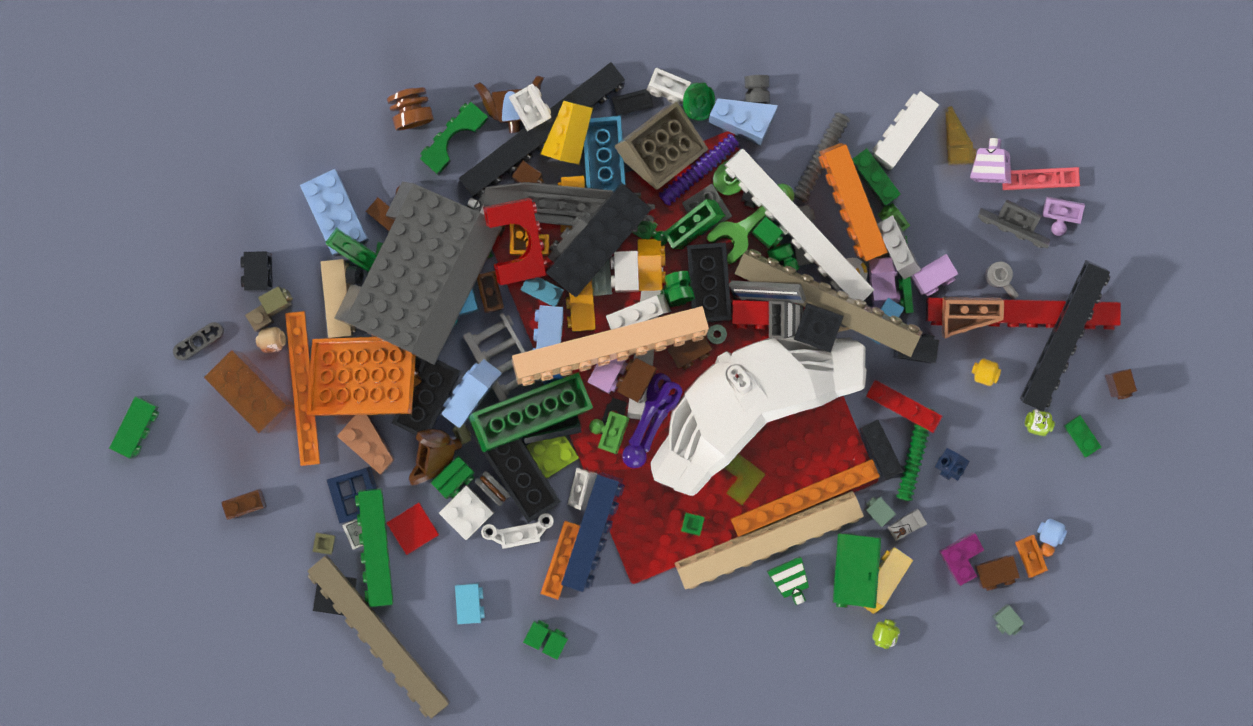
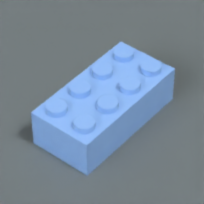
(333, 207)

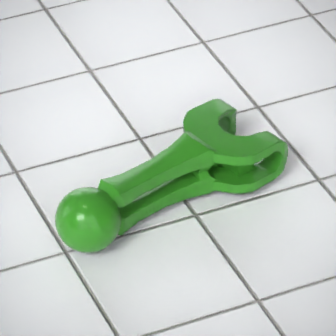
(739, 232)

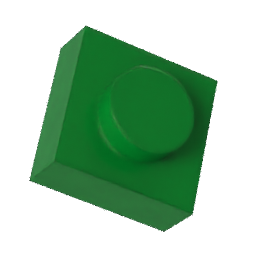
(692, 524)

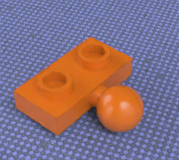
(1032, 555)

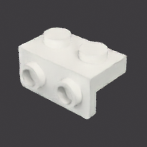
(667, 86)
(530, 107)

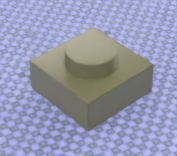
(462, 434)
(324, 543)

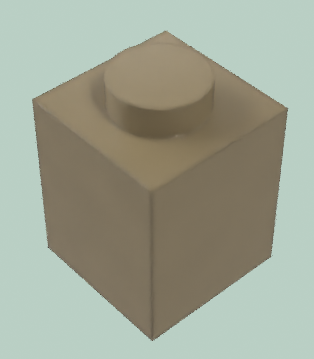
(259, 318)

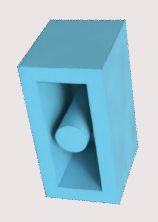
(543, 291)
(468, 603)

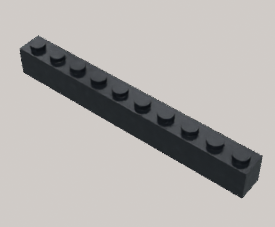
(525, 142)

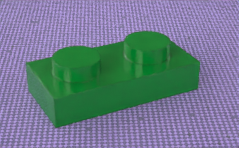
(1082, 436)

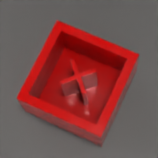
(750, 314)

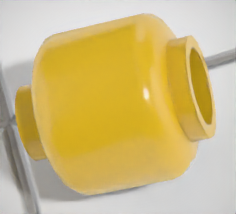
(986, 372)

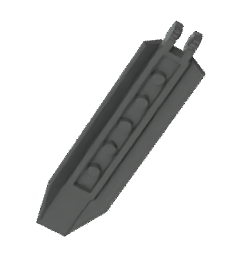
(554, 202)

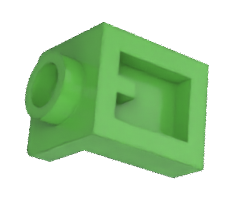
(890, 210)

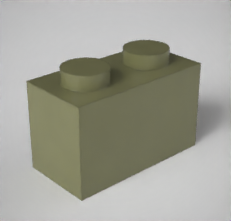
(276, 300)

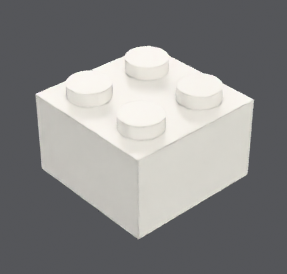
(626, 271)
(466, 512)

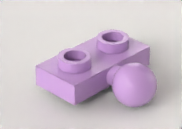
(1062, 211)

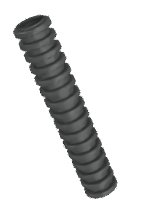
(814, 169)

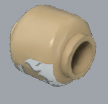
(271, 339)

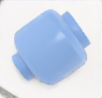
(1052, 532)

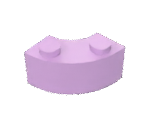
(882, 280)

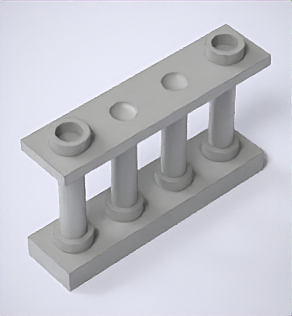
(474, 340)

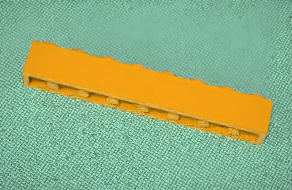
(582, 306)

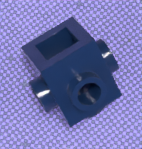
(951, 464)

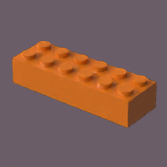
(853, 202)

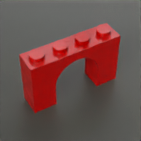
(531, 262)

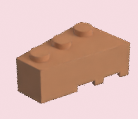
(967, 313)
(367, 442)

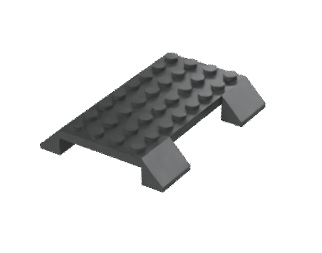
(420, 272)

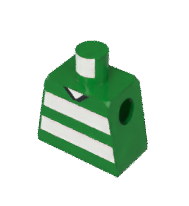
(790, 579)

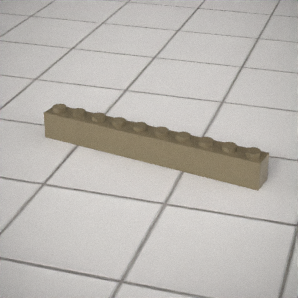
(857, 315)
(378, 636)

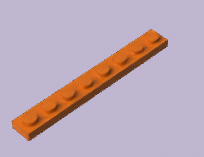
(300, 372)
(805, 497)

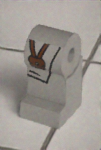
(907, 524)

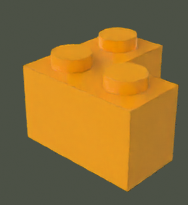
(519, 240)
(650, 259)

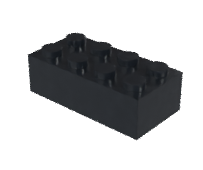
(710, 280)
(428, 396)

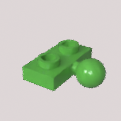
(612, 431)

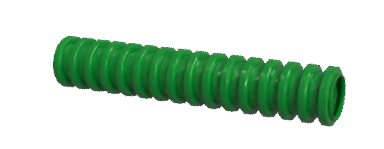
(913, 463)

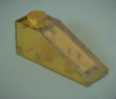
(959, 145)

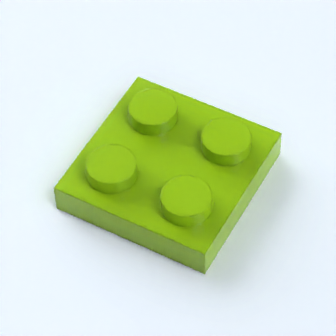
(552, 454)

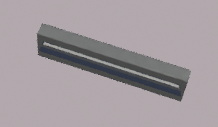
(767, 291)

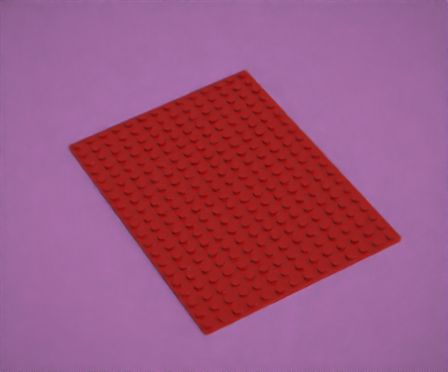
(788, 450)

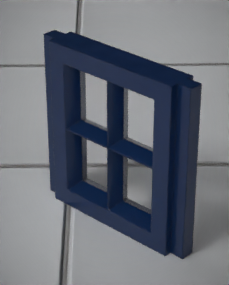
(338, 499)

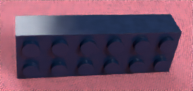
(592, 531)

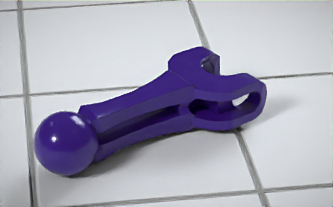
(656, 406)

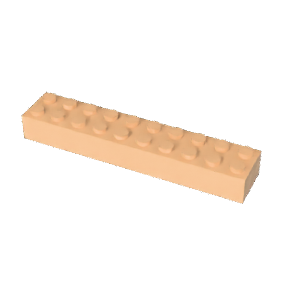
(610, 345)

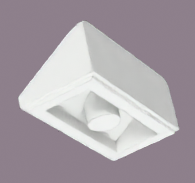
(581, 488)

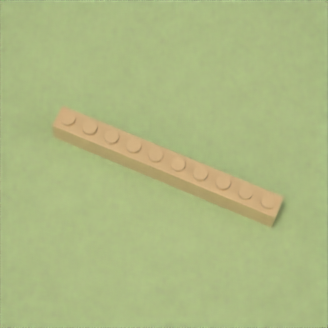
(769, 540)

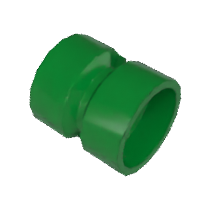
(783, 254)
(679, 287)

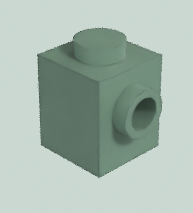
(1008, 621)

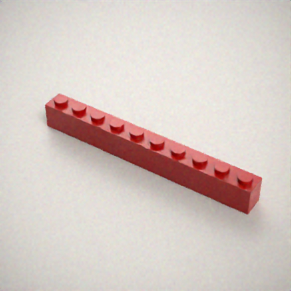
(1036, 312)

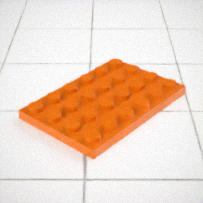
(359, 377)

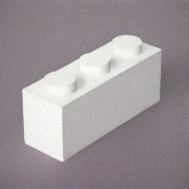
(639, 312)

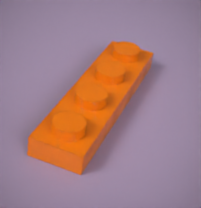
(552, 584)

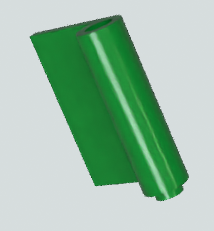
(856, 570)

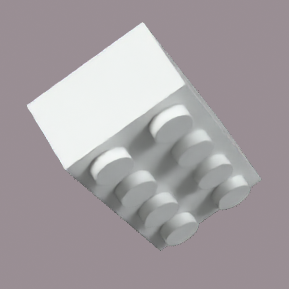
(904, 131)

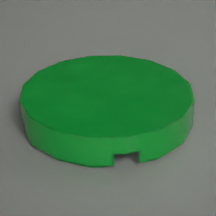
(698, 101)

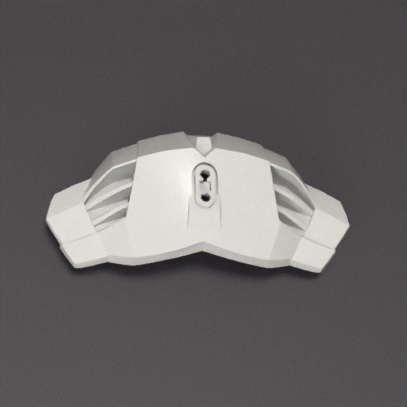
(726, 412)

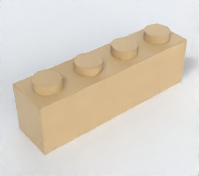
(334, 292)

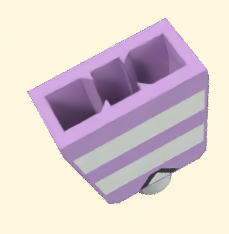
(992, 164)

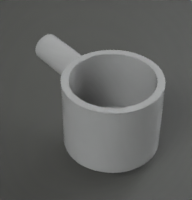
(999, 276)

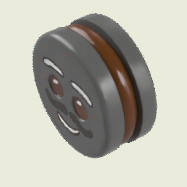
(492, 488)

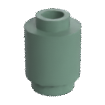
(710, 336)

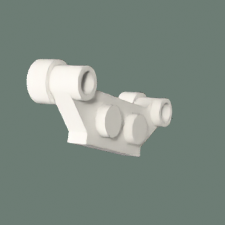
(519, 534)

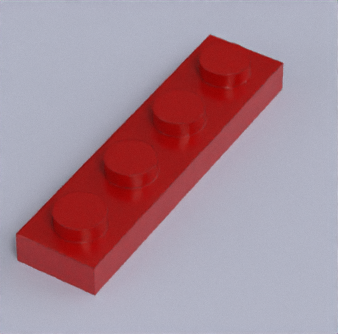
(904, 406)

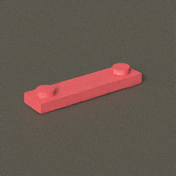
(1043, 179)

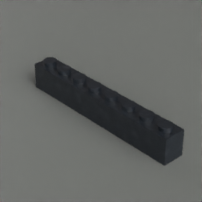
(1065, 335)

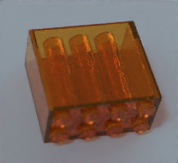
(249, 391)

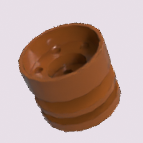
(409, 104)

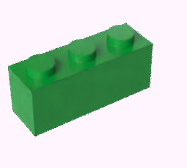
(875, 178)
(694, 224)
(134, 428)

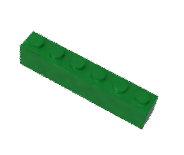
(375, 547)

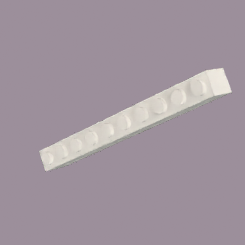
(797, 225)

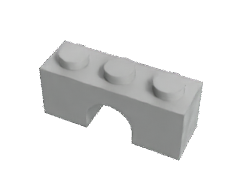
(898, 247)

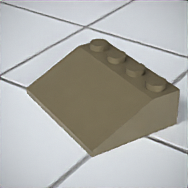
(662, 146)

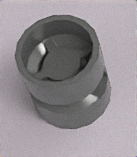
(757, 89)

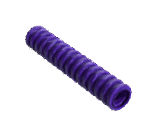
(698, 170)

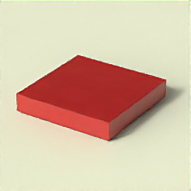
(412, 528)

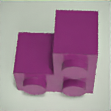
(957, 556)

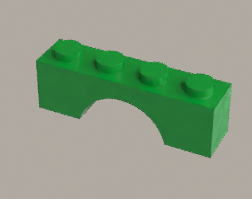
(469, 119)

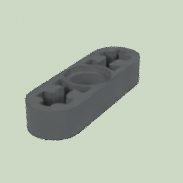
(207, 329)

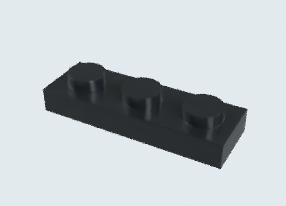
(564, 428)

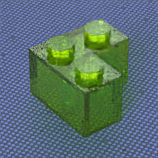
(747, 478)

